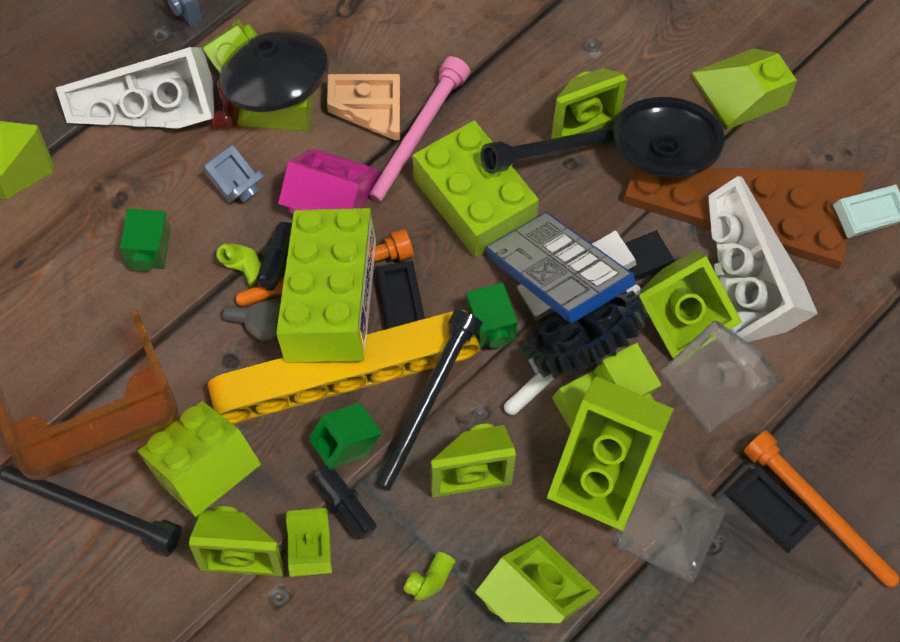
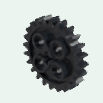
(574, 346)

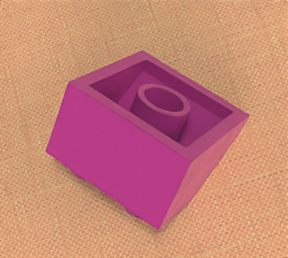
(326, 182)

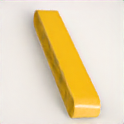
(285, 385)

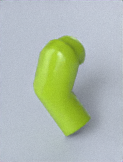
(240, 259)
(433, 580)

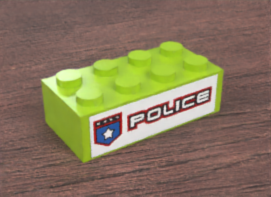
(327, 286)

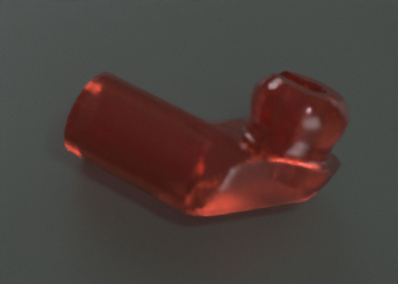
(227, 116)

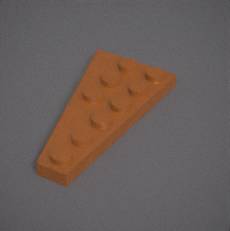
(792, 200)

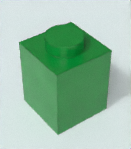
(145, 239)
(496, 312)
(345, 436)

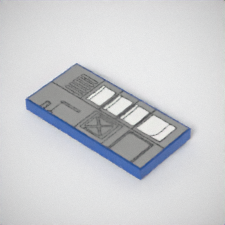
(560, 267)

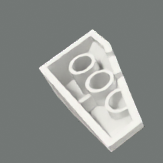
(152, 93)
(755, 266)

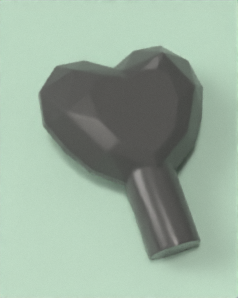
(259, 320)

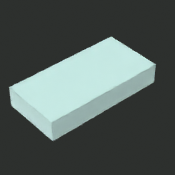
(869, 211)

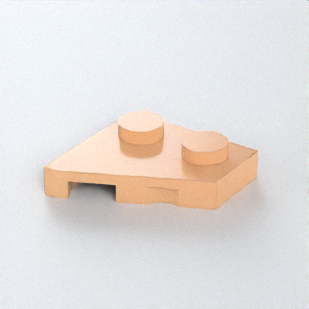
(367, 101)

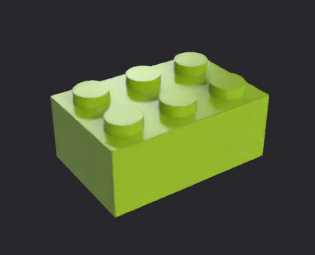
(469, 198)
(609, 452)

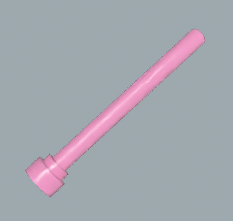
(452, 74)

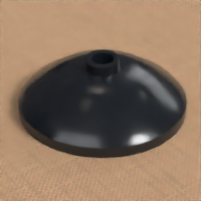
(274, 71)
(668, 137)

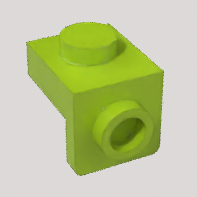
(225, 43)
(308, 542)

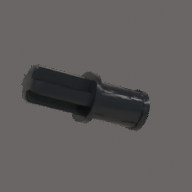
(275, 257)
(344, 502)

